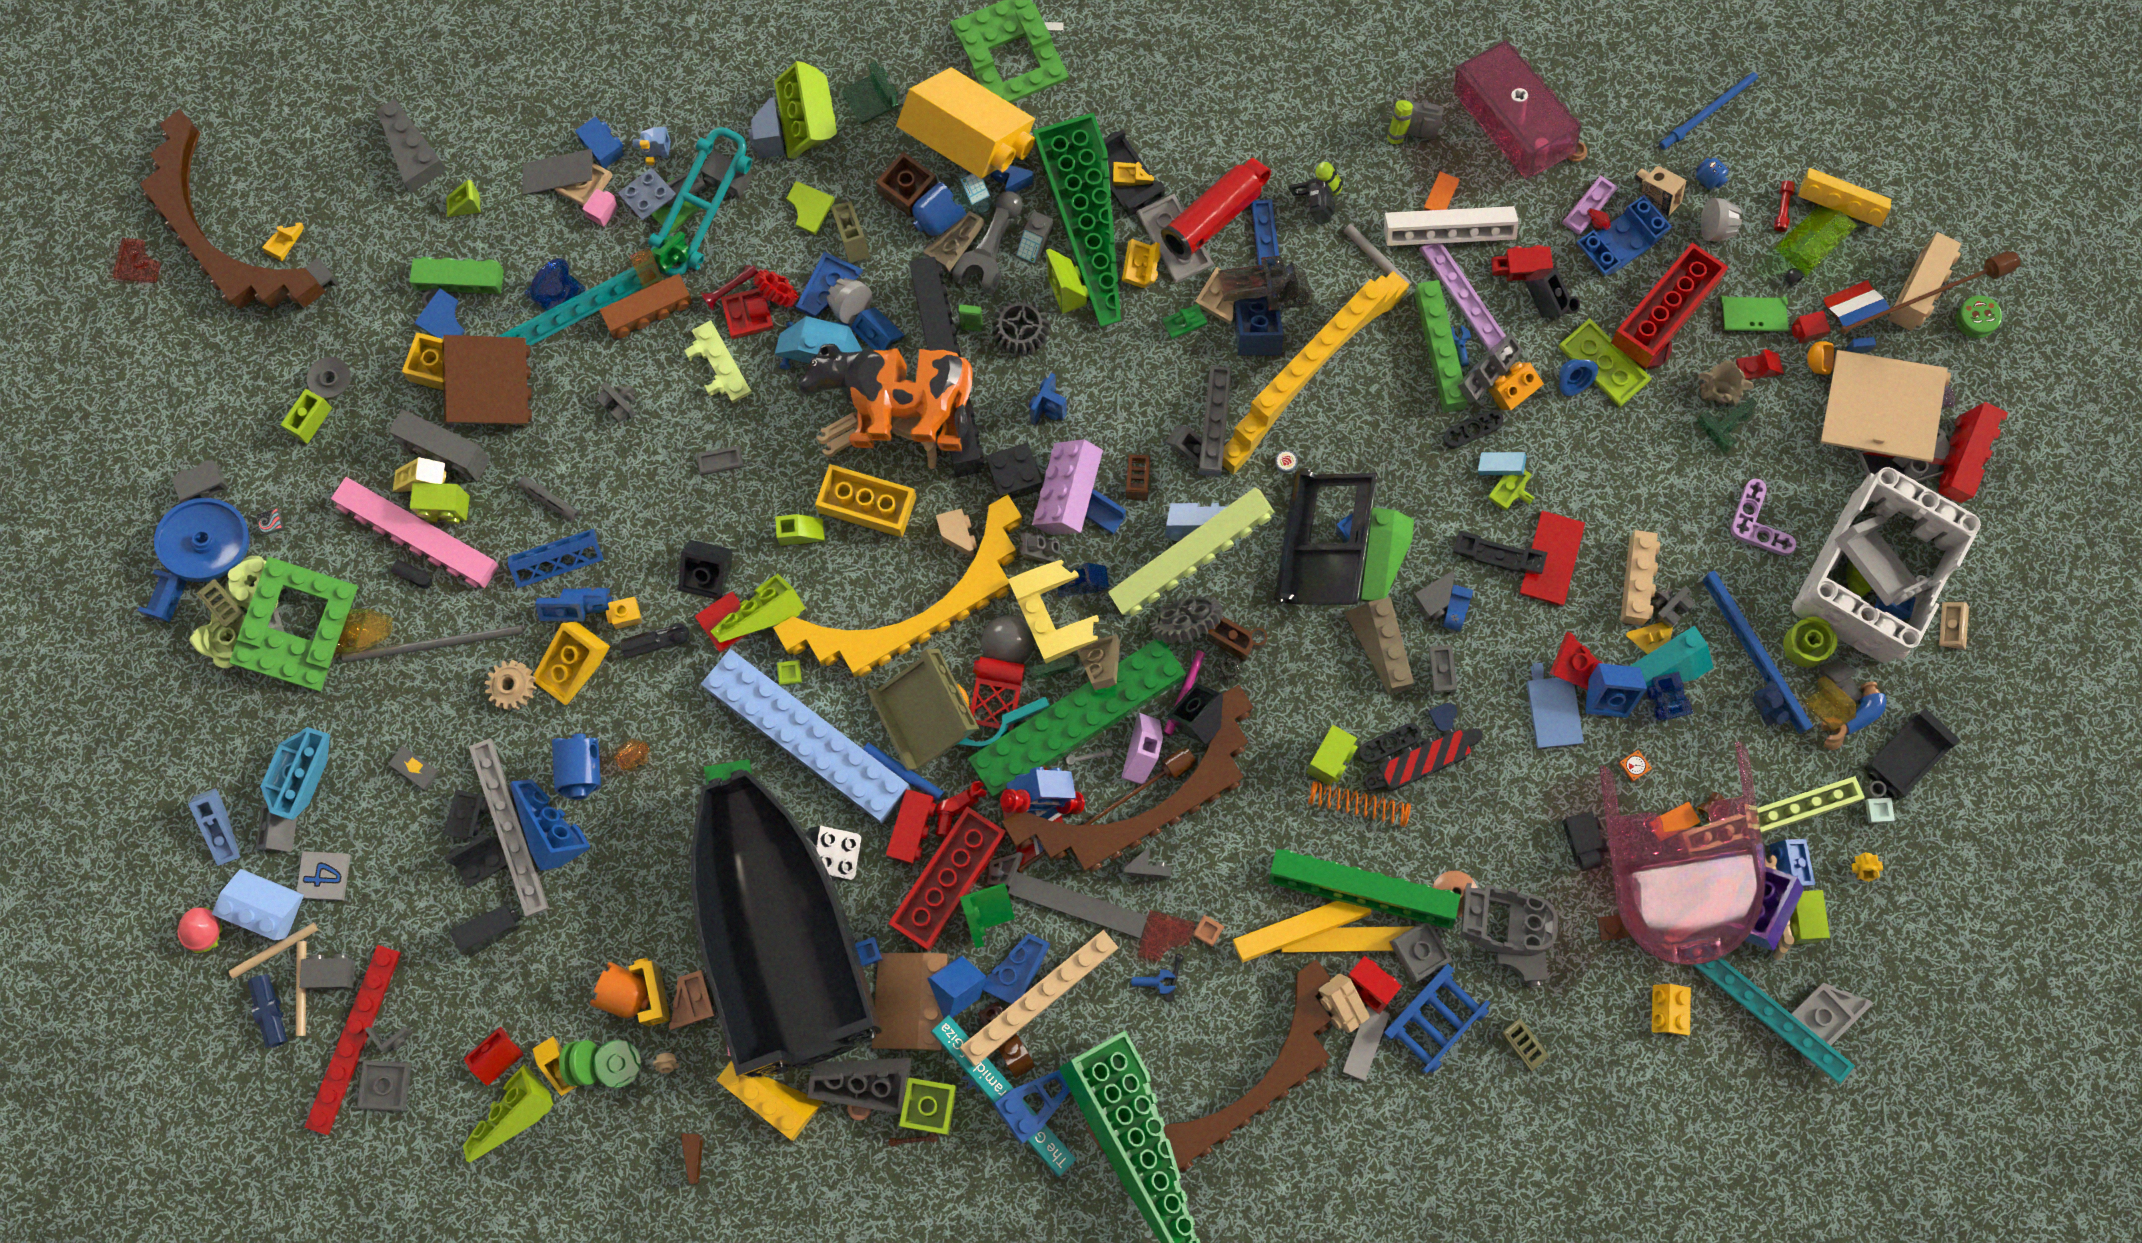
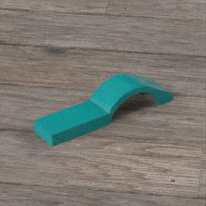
(1010, 719)

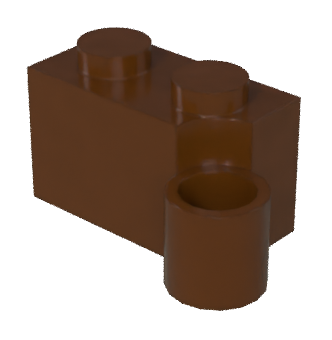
(1235, 638)

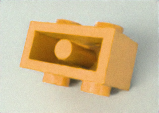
(1515, 386)

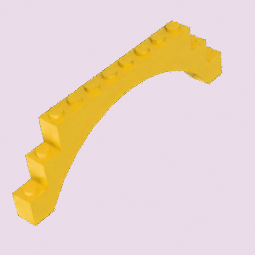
(1366, 305)
(876, 646)

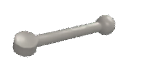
(1070, 760)

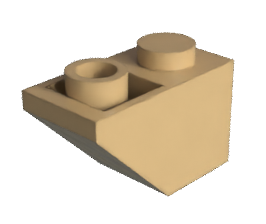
(954, 531)

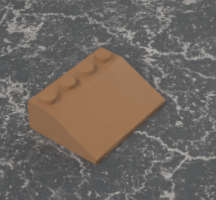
(907, 1002)

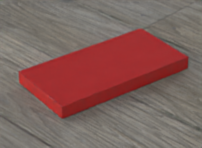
(1561, 540)

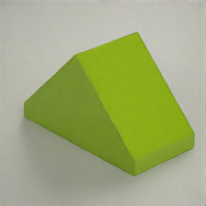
(463, 200)

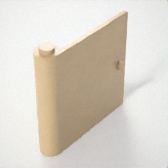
(1884, 405)

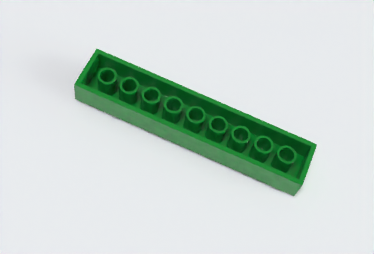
(1077, 718)

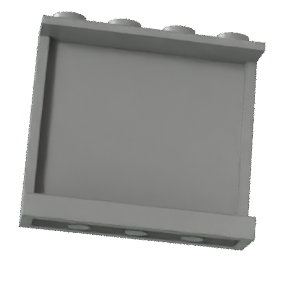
(1879, 562)

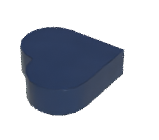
(1443, 716)

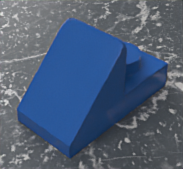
(1016, 178)

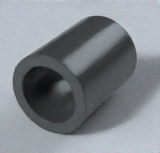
(1880, 786)

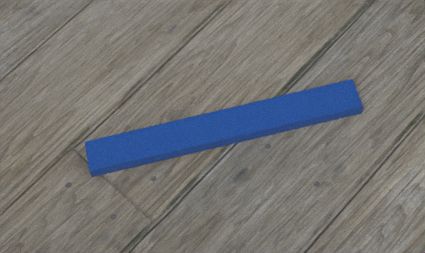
(1755, 650)

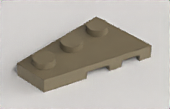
(954, 241)
(1101, 661)

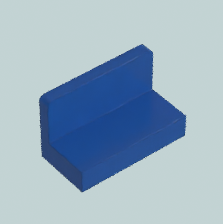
(876, 329)
(1105, 512)

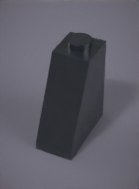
(485, 930)

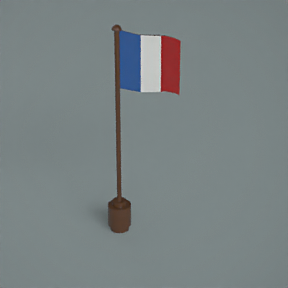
(1863, 304)

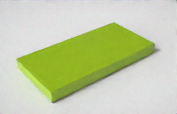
(1617, 373)

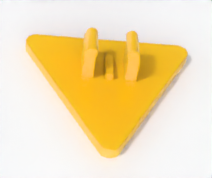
(1651, 637)

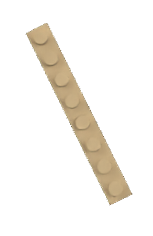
(1038, 998)

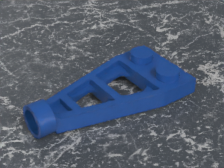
(1018, 1117)

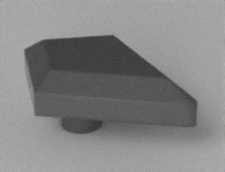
(1004, 869)

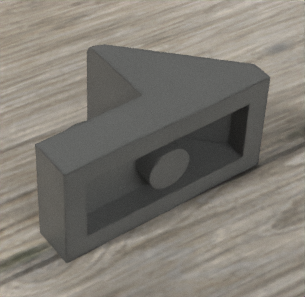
(1841, 676)
(1140, 868)

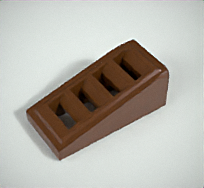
(1138, 491)
(692, 1150)

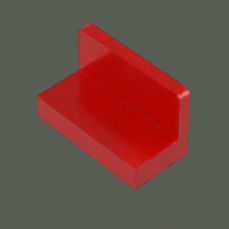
(493, 1056)

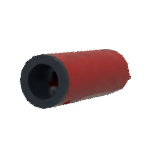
(1215, 208)

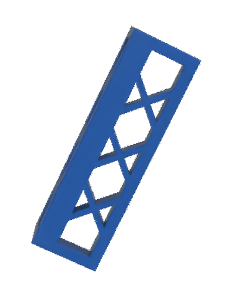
(553, 550)

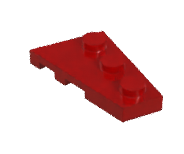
(1574, 662)

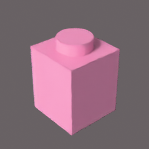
(600, 207)

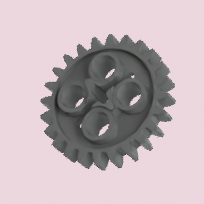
(1186, 618)

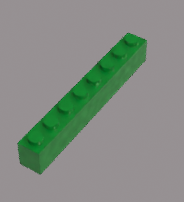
(1364, 888)

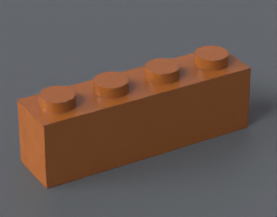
(646, 306)

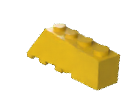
(775, 1102)

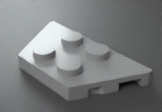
(1829, 1012)

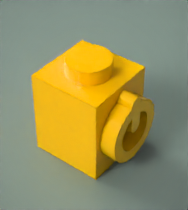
(624, 613)

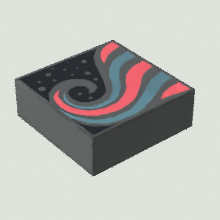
(270, 522)

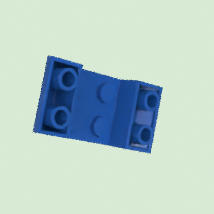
(1627, 237)

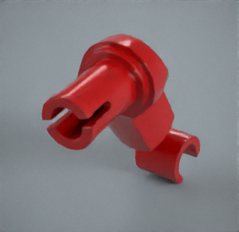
(955, 806)

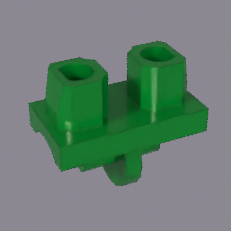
(674, 250)
(1184, 321)

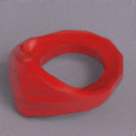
(1599, 219)

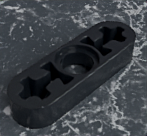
(1456, 430)
(1392, 734)

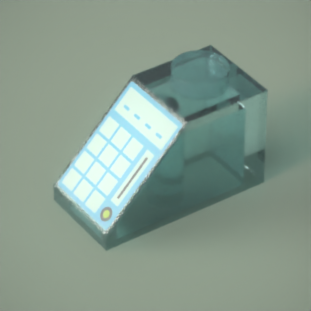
(975, 192)

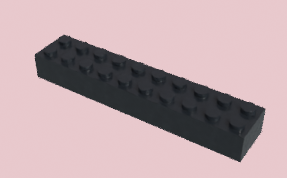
(941, 335)

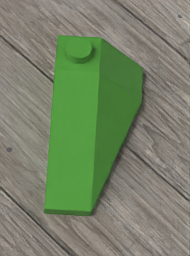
(1386, 547)

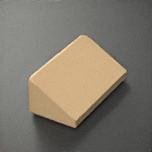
(1954, 625)

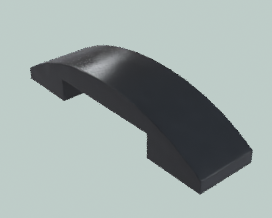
(1500, 555)

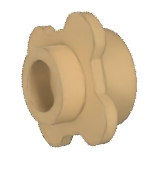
(665, 1062)

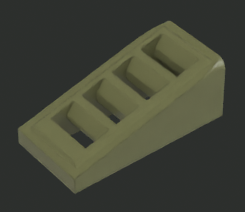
(233, 617)
(1506, 1035)

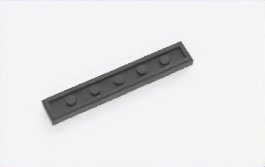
(1215, 421)
(1078, 905)

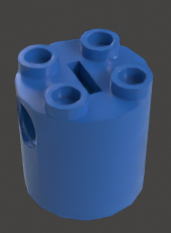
(576, 766)

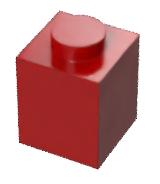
(1810, 327)

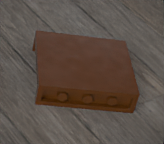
(485, 380)

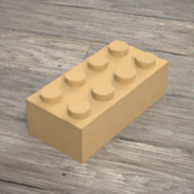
(1927, 275)

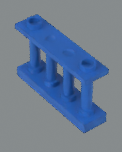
(1428, 996)

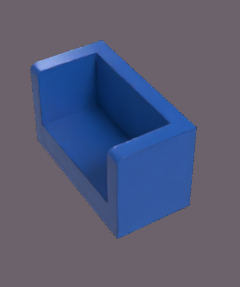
(165, 597)

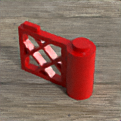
(1001, 675)

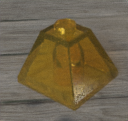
(363, 630)

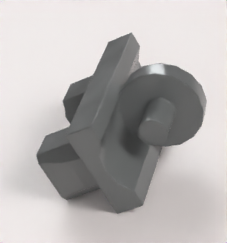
(623, 408)
(1039, 548)
(1680, 600)

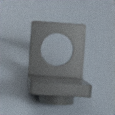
(393, 1042)

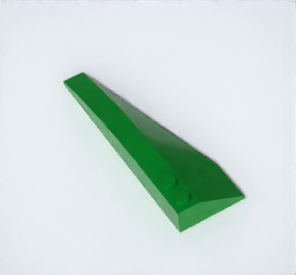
(1079, 183)
(1123, 1114)

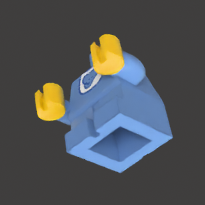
(654, 143)

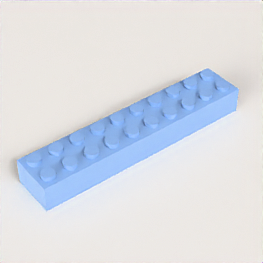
(806, 736)

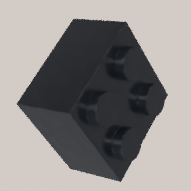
(1014, 472)

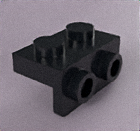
(464, 814)

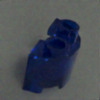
(1669, 697)

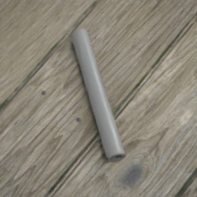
(1372, 252)

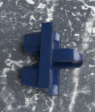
(1771, 696)

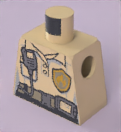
(1662, 188)

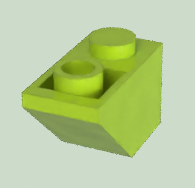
(799, 529)

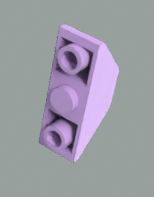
(1143, 749)

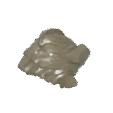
(1724, 383)

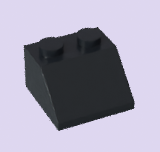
(704, 569)
(1198, 713)

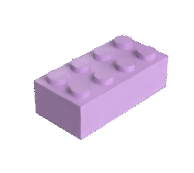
(1067, 487)

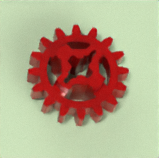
(775, 288)

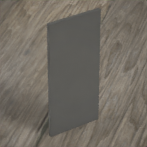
(557, 172)

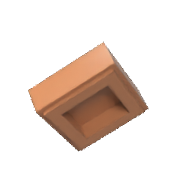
(1208, 930)

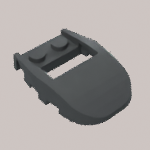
(1530, 921)

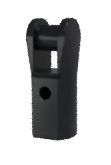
(411, 574)

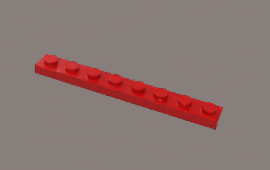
(352, 1040)

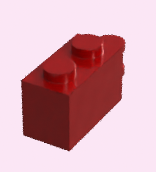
(1522, 262)

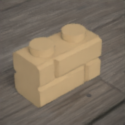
(1343, 1003)

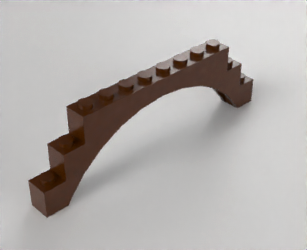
(171, 194)
(1098, 843)
(1296, 1059)

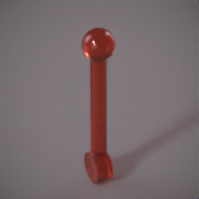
(932, 1138)

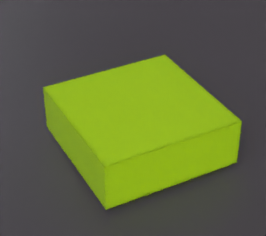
(789, 672)

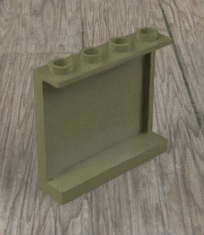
(923, 710)

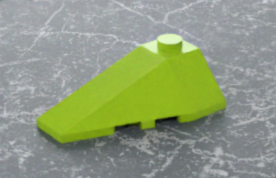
(770, 606)
(519, 1109)

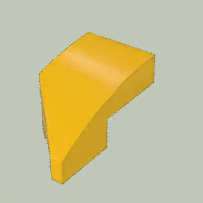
(1129, 174)
(282, 241)

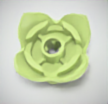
(241, 578)
(212, 638)

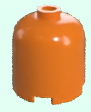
(620, 992)

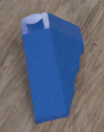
(547, 834)

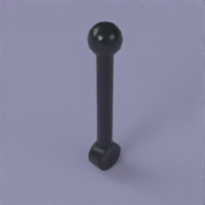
(1178, 958)

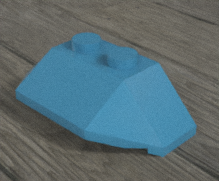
(806, 337)
(295, 772)

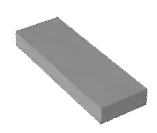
(1365, 1045)

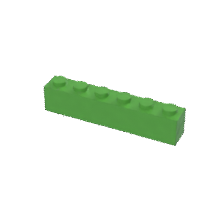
(1440, 345)

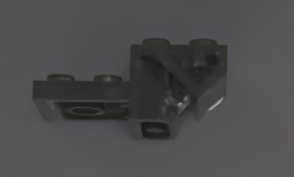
(1279, 285)

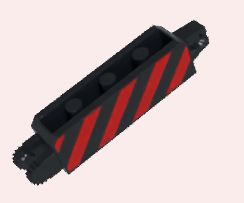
(1422, 761)

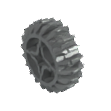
(1012, 324)

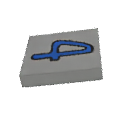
(323, 875)

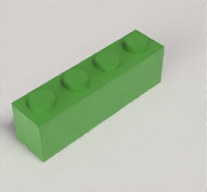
(457, 275)

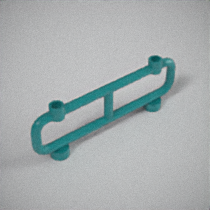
(739, 163)

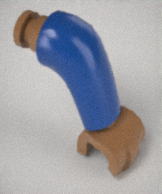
(1870, 709)

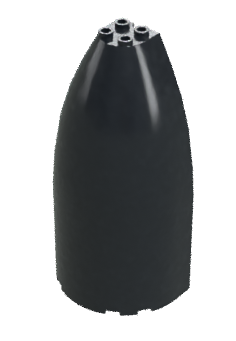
(773, 934)

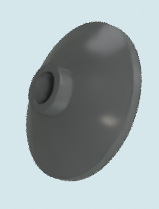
(323, 370)

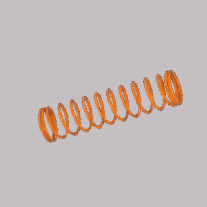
(1405, 810)

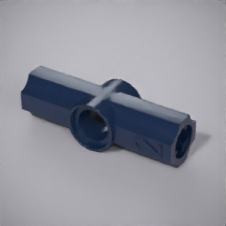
(267, 1011)

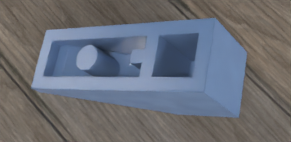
(215, 826)

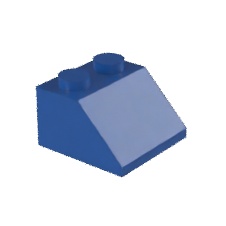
(1614, 690)

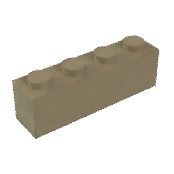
(1382, 642)

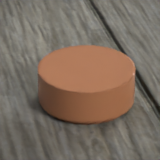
(858, 1113)

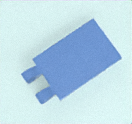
(1553, 710)

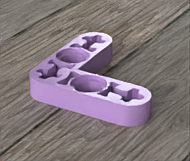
(1753, 527)

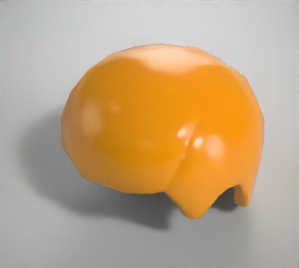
(1821, 357)

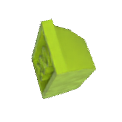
(804, 108)

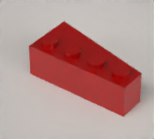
(1970, 451)

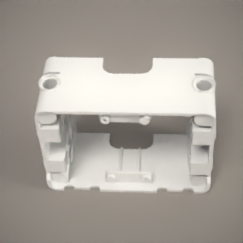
(1883, 634)

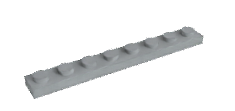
(509, 828)

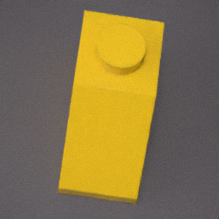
(547, 1059)

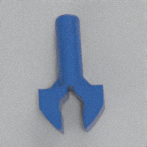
(1460, 344)
(1155, 981)

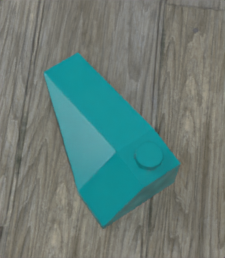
(1684, 653)

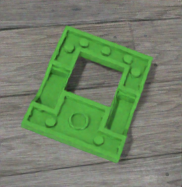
(998, 26)
(284, 654)

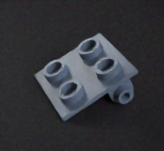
(646, 194)

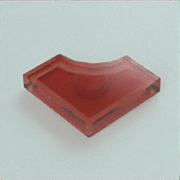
(134, 262)
(1164, 933)

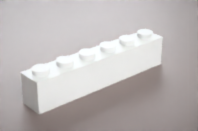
(1450, 226)

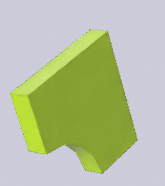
(810, 205)

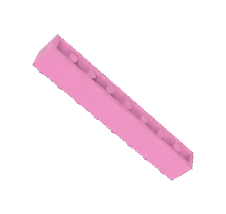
(415, 532)

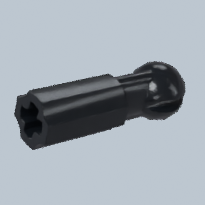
(654, 640)

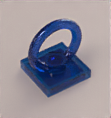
(553, 285)

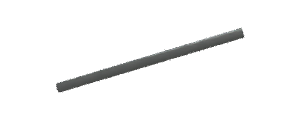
(433, 643)

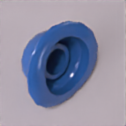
(1577, 376)

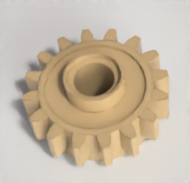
(503, 677)

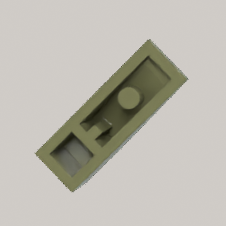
(850, 232)

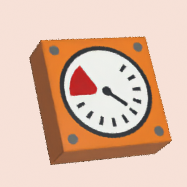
(1635, 765)

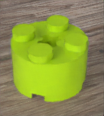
(1813, 652)

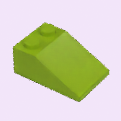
(1065, 282)

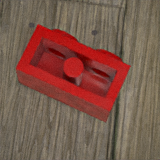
(1373, 984)

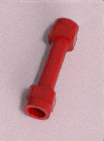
(1787, 190)

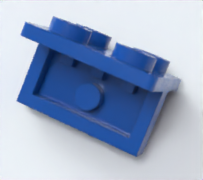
(1048, 401)

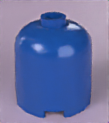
(937, 211)

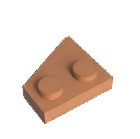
(691, 1001)

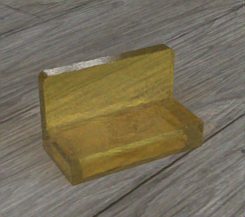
(1831, 704)

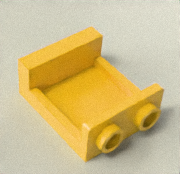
(659, 1008)

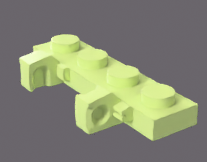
(728, 376)

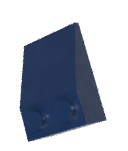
(1257, 328)

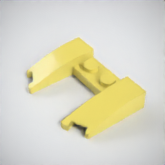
(1050, 641)

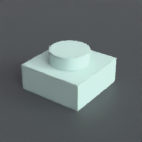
(1879, 810)

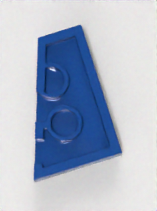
(827, 272)
(1018, 970)

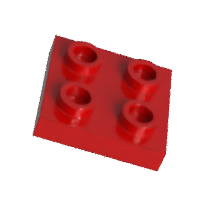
(747, 313)

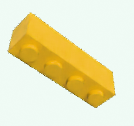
(1844, 197)

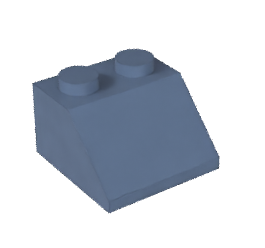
(766, 131)

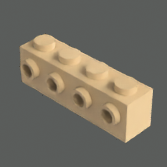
(1639, 578)

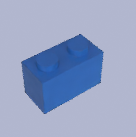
(597, 136)

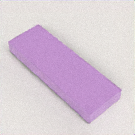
(1594, 198)

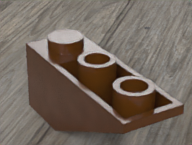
(1012, 1050)

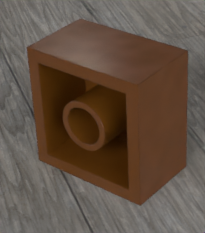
(905, 183)

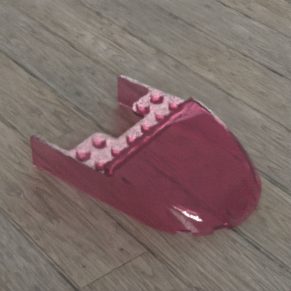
(1689, 889)

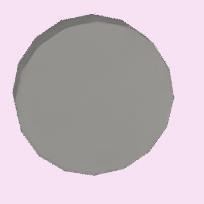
(1720, 220)
(849, 299)

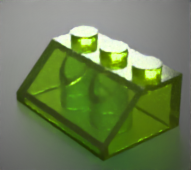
(1815, 238)

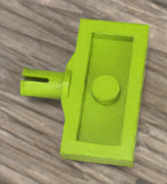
(1510, 489)

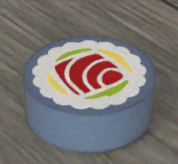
(1286, 461)

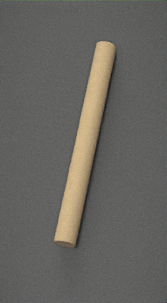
(273, 950)
(300, 993)

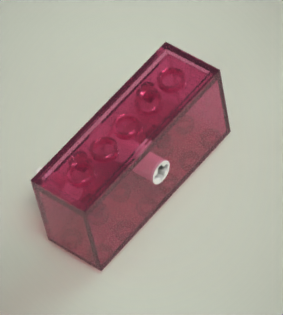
(1517, 109)

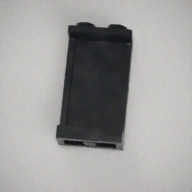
(1130, 197)
(1911, 754)

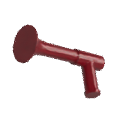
(711, 298)

